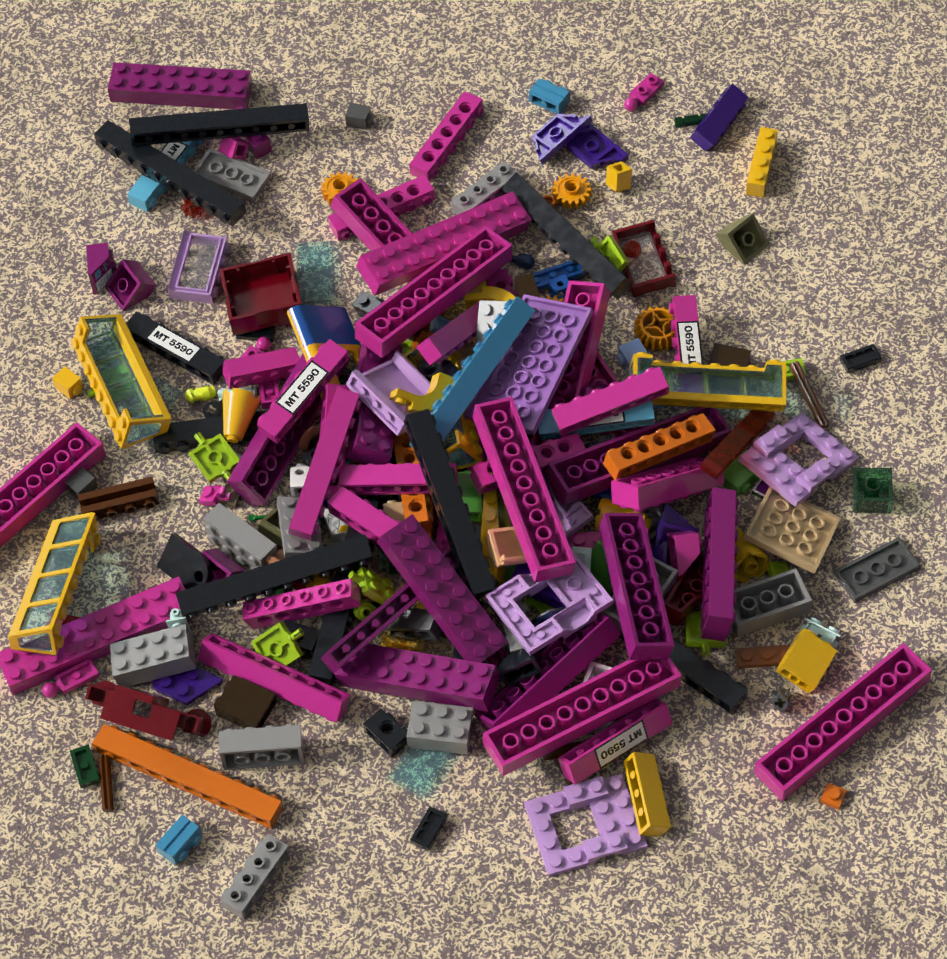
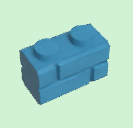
(549, 96)
(179, 840)

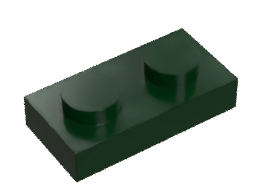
(84, 766)

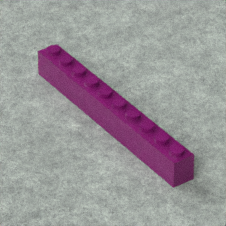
(374, 624)

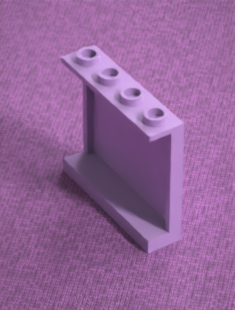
(377, 383)

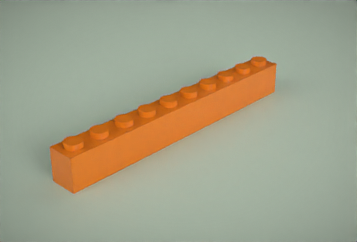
(188, 776)

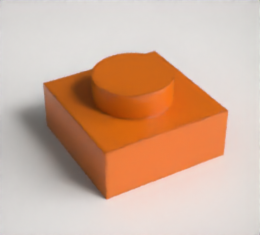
(833, 796)

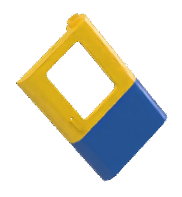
(318, 324)

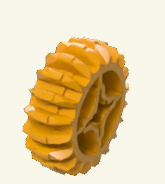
(652, 334)

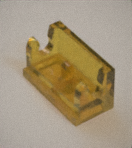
(401, 643)

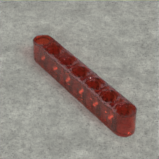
(736, 442)

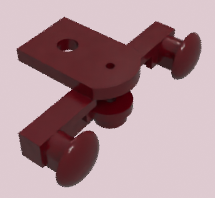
(163, 721)

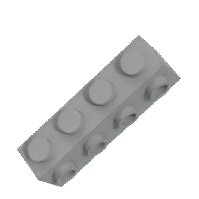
(484, 190)
(255, 876)

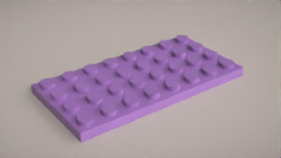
(536, 360)

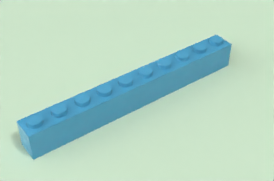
(480, 364)

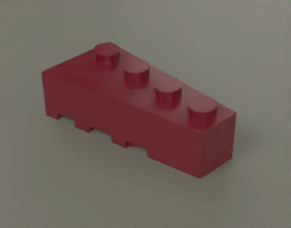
(686, 593)

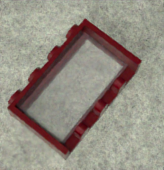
(650, 269)

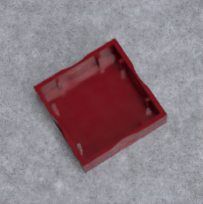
(260, 293)

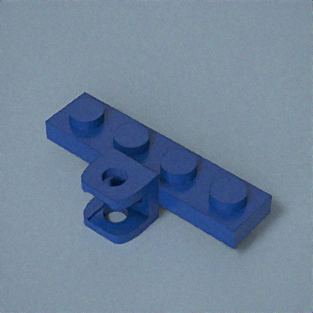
(557, 278)

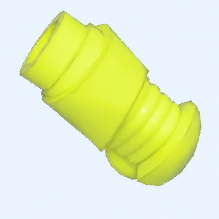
(202, 393)

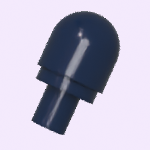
(523, 260)

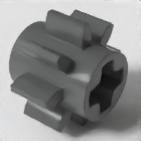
(781, 699)

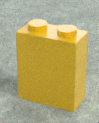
(806, 660)

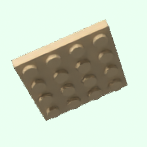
(792, 532)

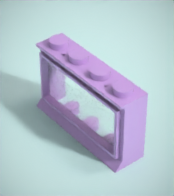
(197, 267)

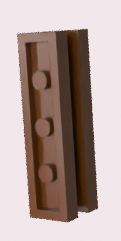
(120, 498)

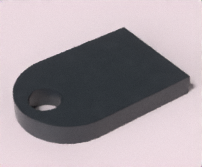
(184, 561)

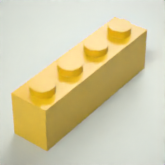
(761, 162)
(647, 794)

